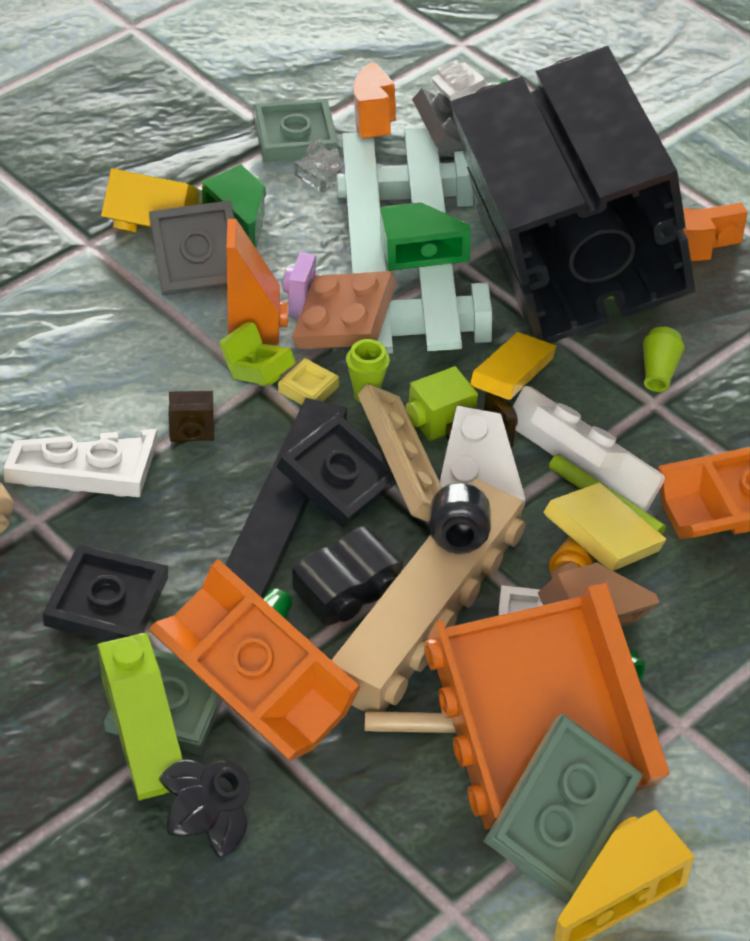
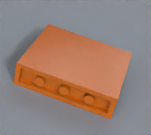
(522, 670)

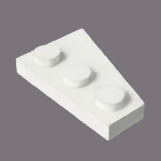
(94, 466)

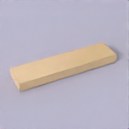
(401, 449)

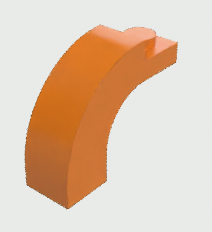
(713, 228)

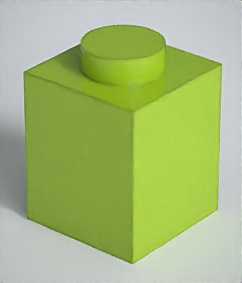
(435, 401)

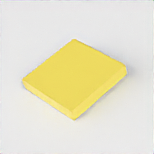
(604, 526)

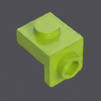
(251, 359)

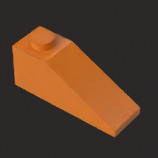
(252, 288)

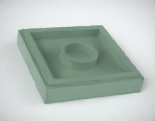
(290, 126)
(189, 701)

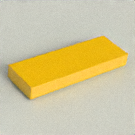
(512, 365)

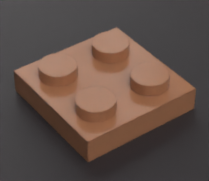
(344, 309)

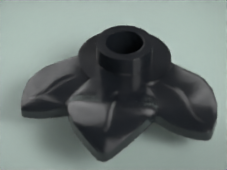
(204, 806)

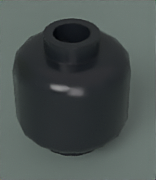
(460, 518)

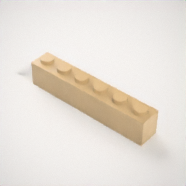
(428, 590)

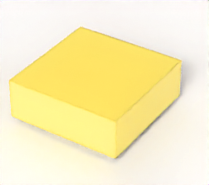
(308, 381)

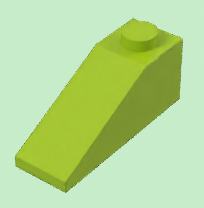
(139, 711)

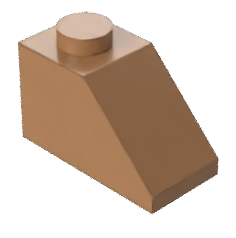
(571, 581)

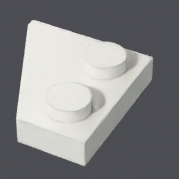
(480, 451)

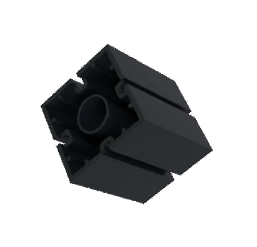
(575, 194)

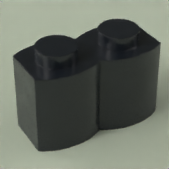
(346, 576)

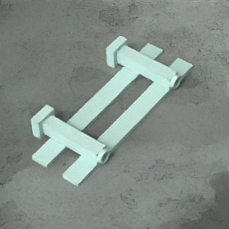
(422, 180)

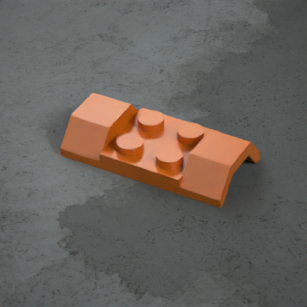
(708, 494)
(258, 663)

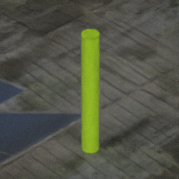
(582, 479)

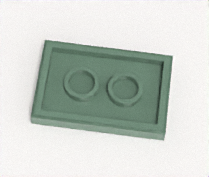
(564, 807)

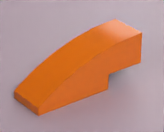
(374, 102)

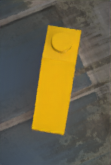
(633, 870)

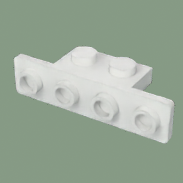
(458, 80)
(590, 448)

